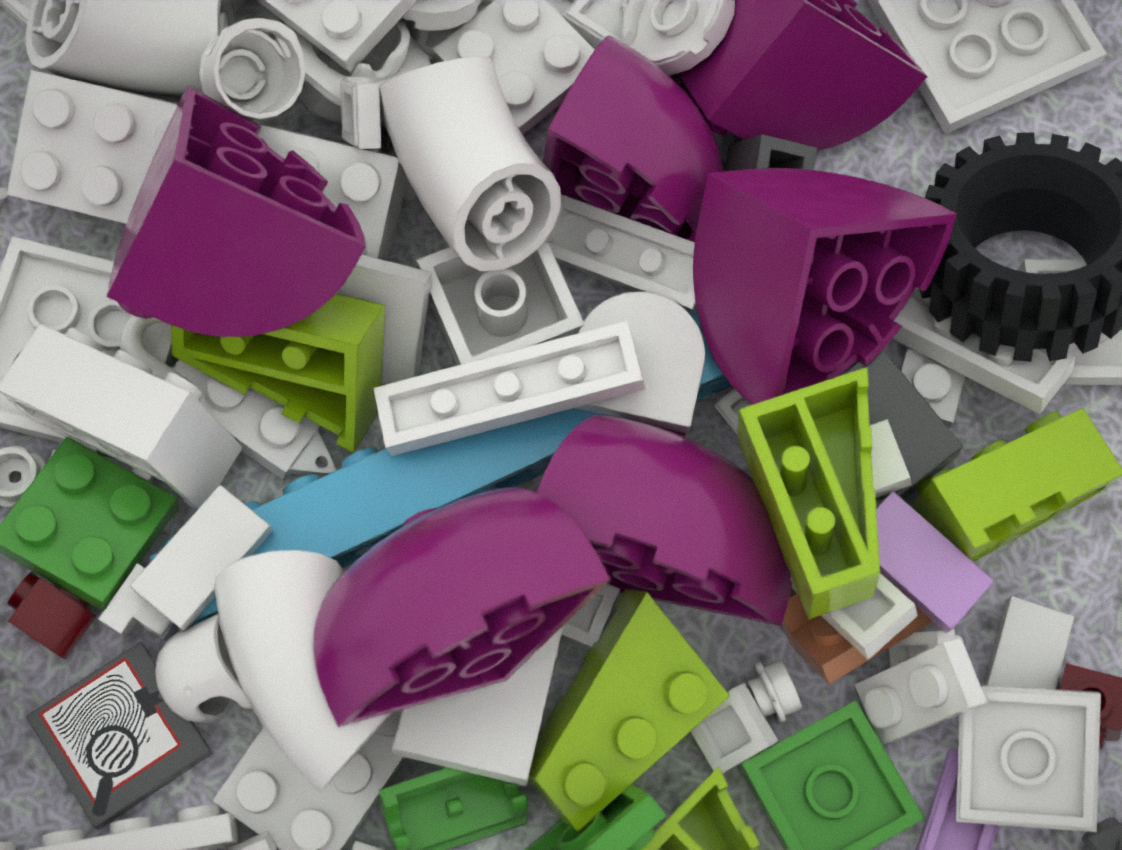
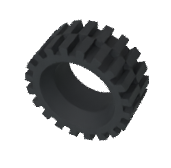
(1041, 192)

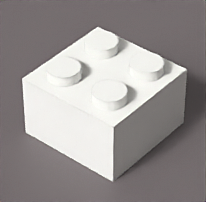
(499, 309)

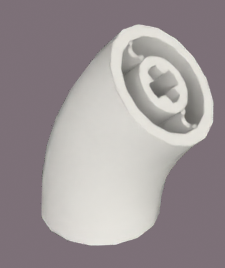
(126, 42)
(470, 162)
(268, 628)

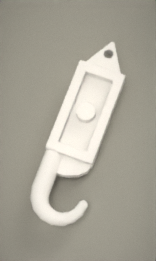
(250, 418)

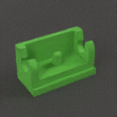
(450, 810)

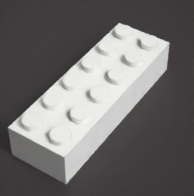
(94, 143)

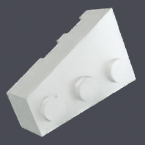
(122, 411)

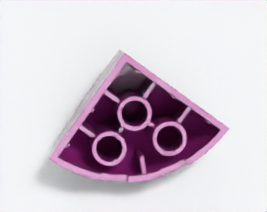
(802, 73)
(632, 142)
(230, 230)
(807, 272)
(670, 518)
(451, 602)

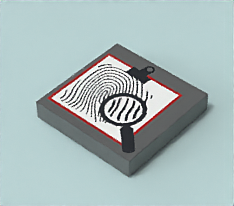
(117, 737)

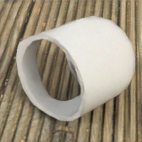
(249, 70)
(198, 674)

